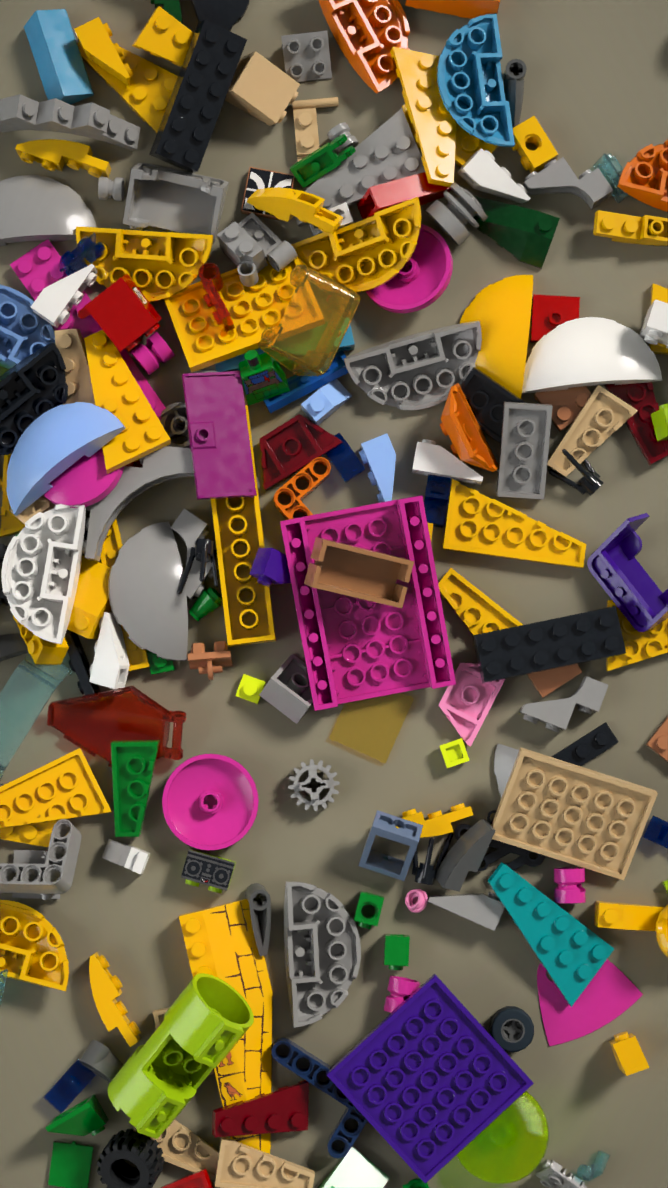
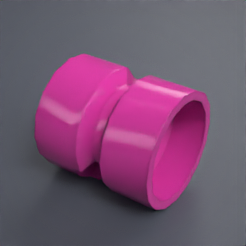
(152, 353)
(569, 885)
(400, 989)

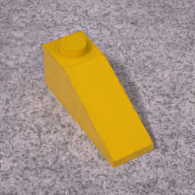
(626, 916)

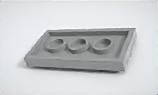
(524, 450)

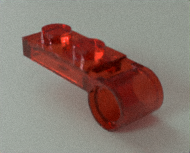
(212, 284)

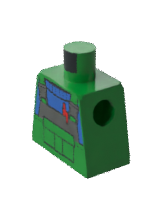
(261, 377)

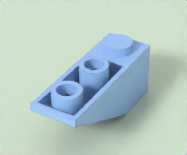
(381, 461)

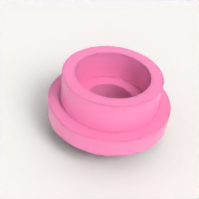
(416, 900)

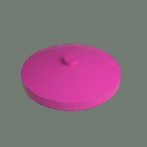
(420, 279)
(84, 482)
(210, 802)

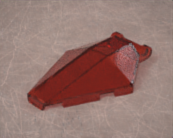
(116, 716)

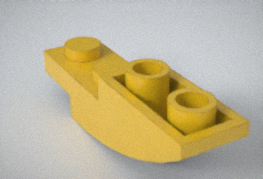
(55, 153)
(287, 203)
(631, 229)
(438, 823)
(105, 990)

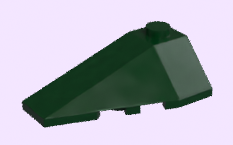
(519, 230)

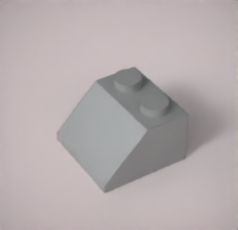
(290, 689)

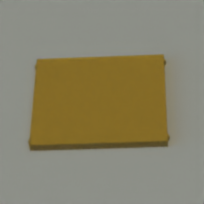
(372, 724)

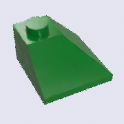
(80, 1119)

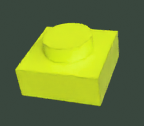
(250, 688)
(454, 753)

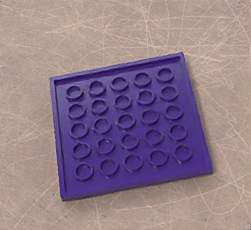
(429, 1078)

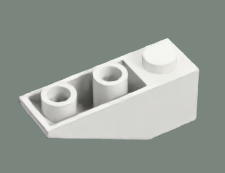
(487, 176)
(58, 298)
(111, 658)

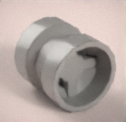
(340, 129)
(109, 188)

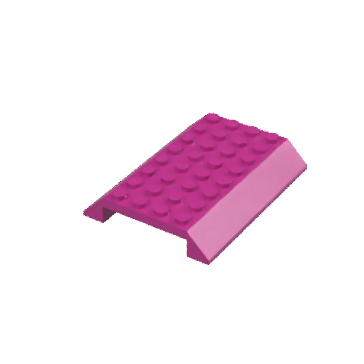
(360, 645)

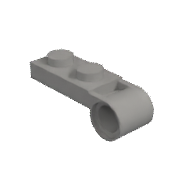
(277, 253)

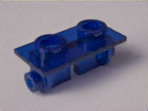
(87, 249)

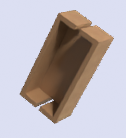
(358, 572)

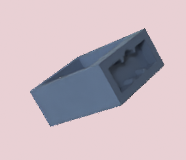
(407, 834)

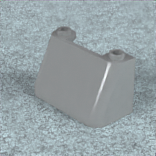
(174, 200)

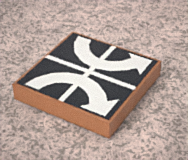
(261, 179)

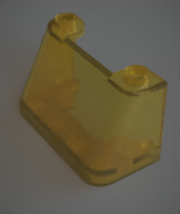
(311, 324)

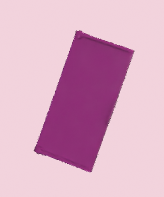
(219, 435)

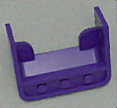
(625, 578)

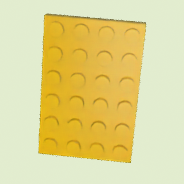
(250, 309)

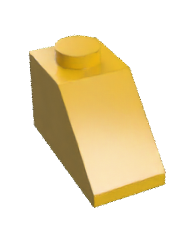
(628, 1053)

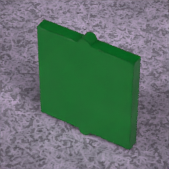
(70, 1165)

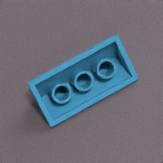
(58, 56)

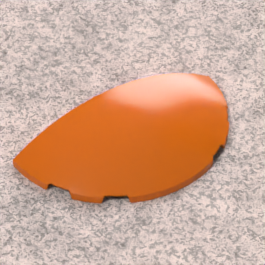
(366, 35)
(647, 176)

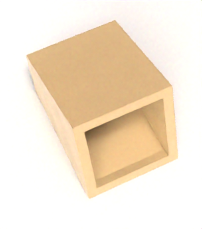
(261, 89)

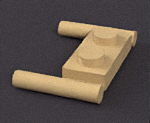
(306, 124)

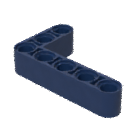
(309, 1074)

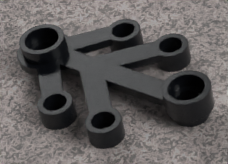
(502, 850)

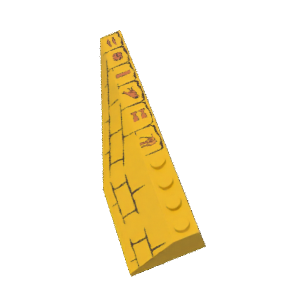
(224, 945)

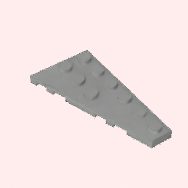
(380, 158)

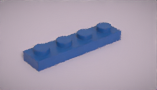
(302, 385)

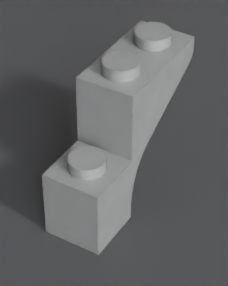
(560, 178)
(191, 529)
(558, 712)

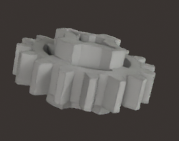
(312, 770)

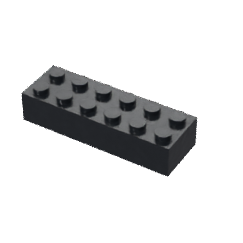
(198, 96)
(549, 644)

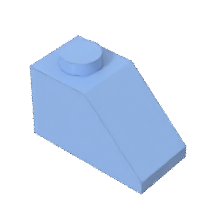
(325, 401)

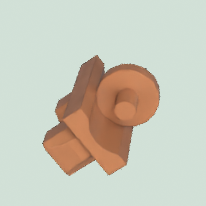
(210, 662)

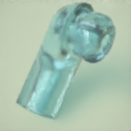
(594, 1170)

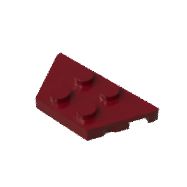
(292, 448)

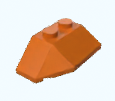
(465, 432)

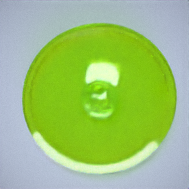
(510, 1144)

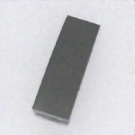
(465, 856)

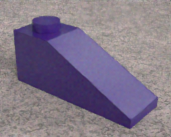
(270, 567)

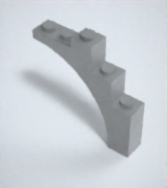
(58, 116)
(157, 467)

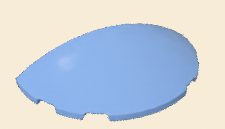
(53, 445)

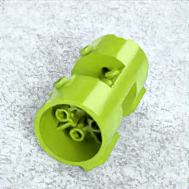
(180, 1054)

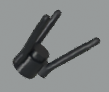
(589, 482)
(203, 552)
(425, 871)

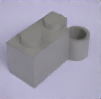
(243, 253)

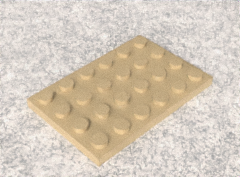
(572, 813)

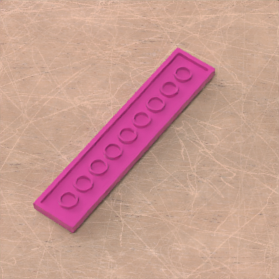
(42, 268)

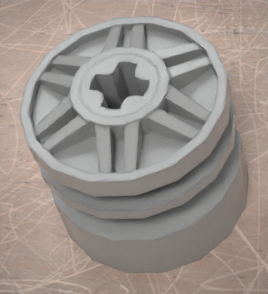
(457, 213)

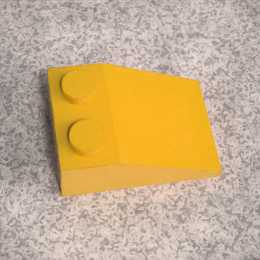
(90, 599)

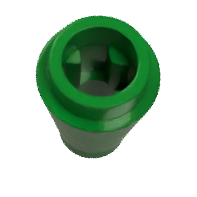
(206, 603)

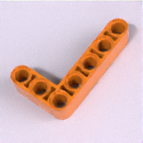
(297, 495)

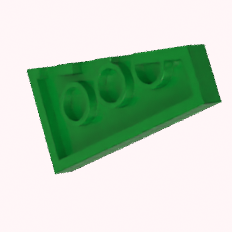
(132, 777)

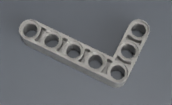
(51, 870)

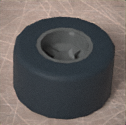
(514, 1036)

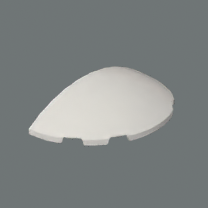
(589, 354)
(44, 570)

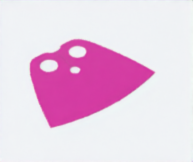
(600, 1003)

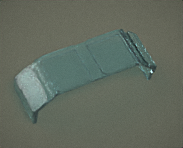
(23, 702)

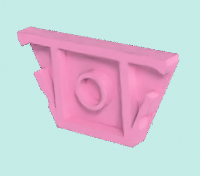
(469, 700)

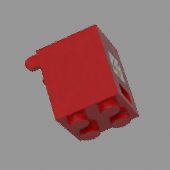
(123, 313)

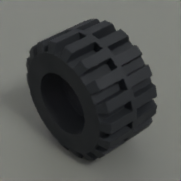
(137, 1149)

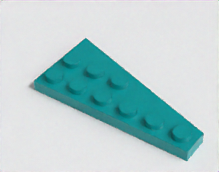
(560, 941)

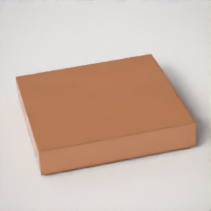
(550, 680)

